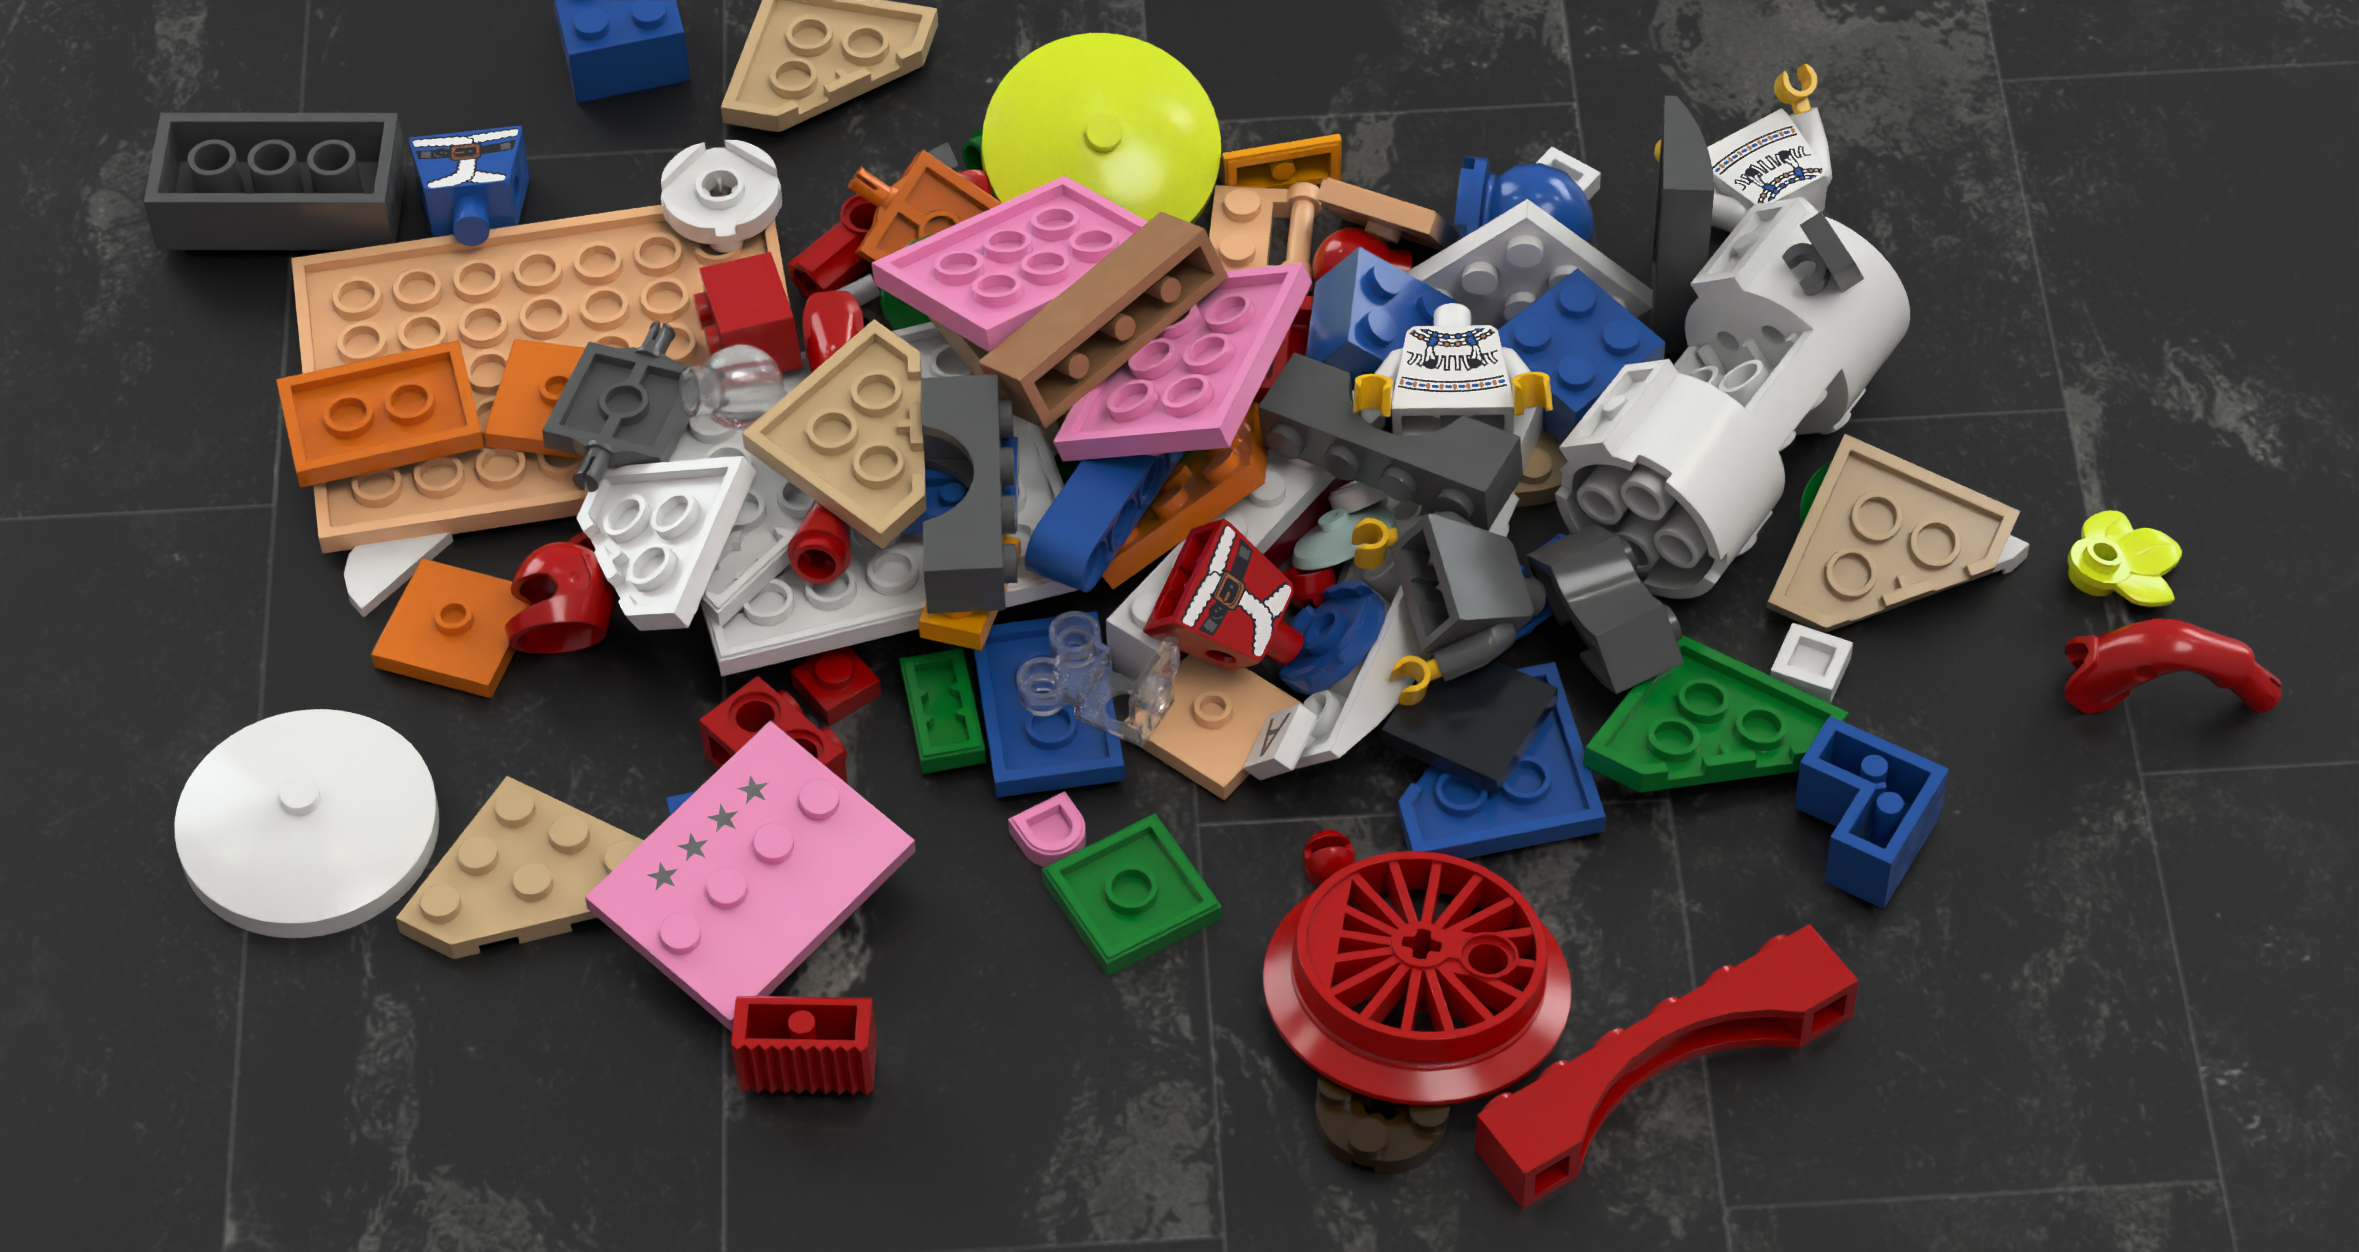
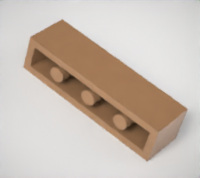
(1104, 318)

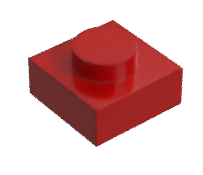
(836, 683)

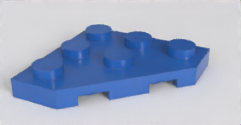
(1541, 802)

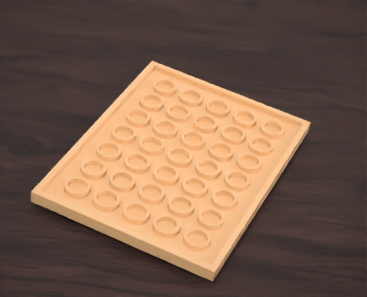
(537, 282)

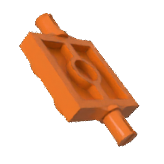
(917, 205)

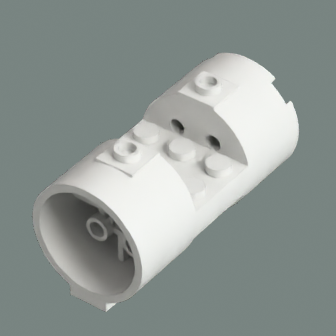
(1691, 449)

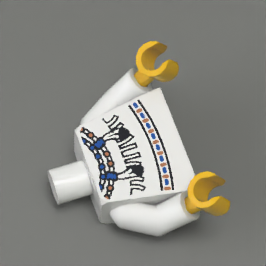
(1772, 157)
(1451, 374)

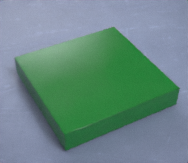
(1131, 894)

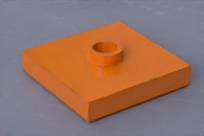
(528, 395)
(450, 629)

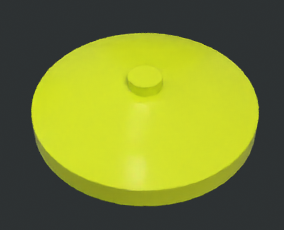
(1109, 119)

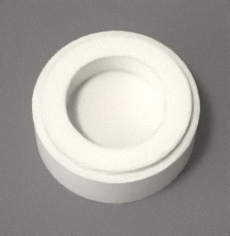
(1355, 496)

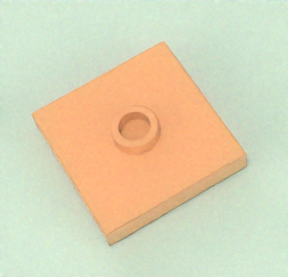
(1386, 215)
(1214, 723)

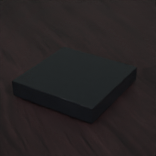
(1473, 723)

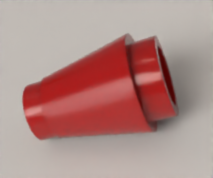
(820, 546)

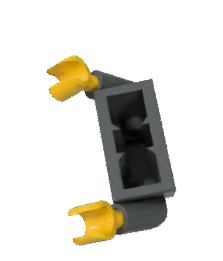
(1459, 591)

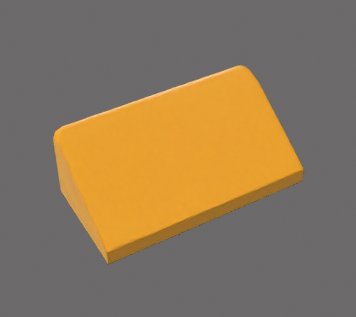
(1283, 163)

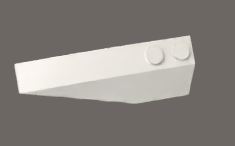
(1366, 695)

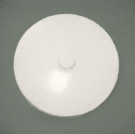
(307, 823)

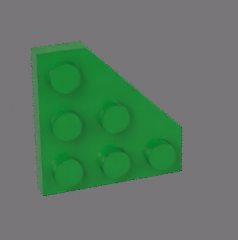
(1707, 725)

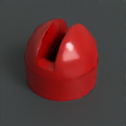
(1310, 585)
(1326, 854)

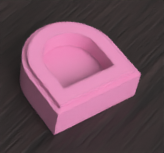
(1049, 830)

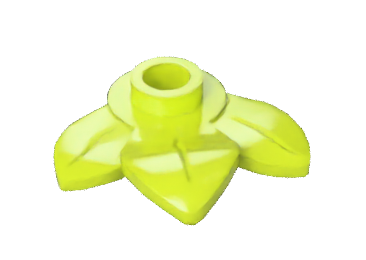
(2123, 560)

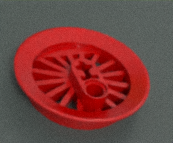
(1435, 968)

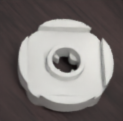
(727, 219)

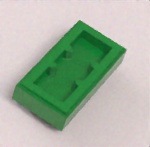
(942, 710)

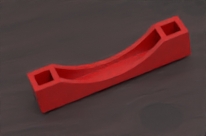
(1774, 999)

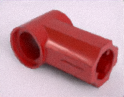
(832, 259)

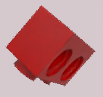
(749, 710)

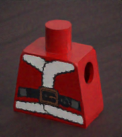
(1225, 602)

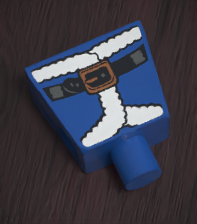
(471, 181)

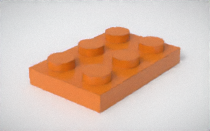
(380, 413)

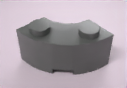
(1596, 588)

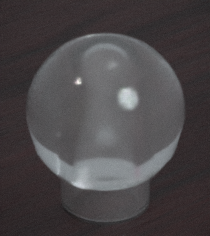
(732, 386)

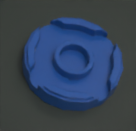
(1334, 636)

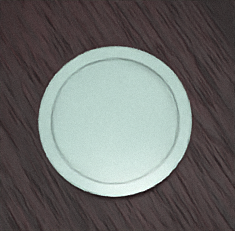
(1332, 537)

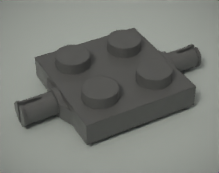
(619, 407)

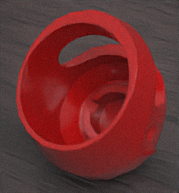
(566, 598)

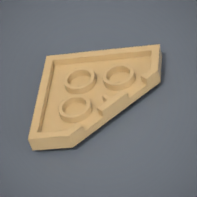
(821, 54)
(854, 435)
(1885, 539)
(514, 874)

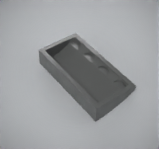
(1681, 222)

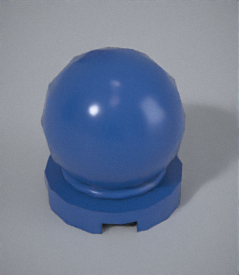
(1486, 197)

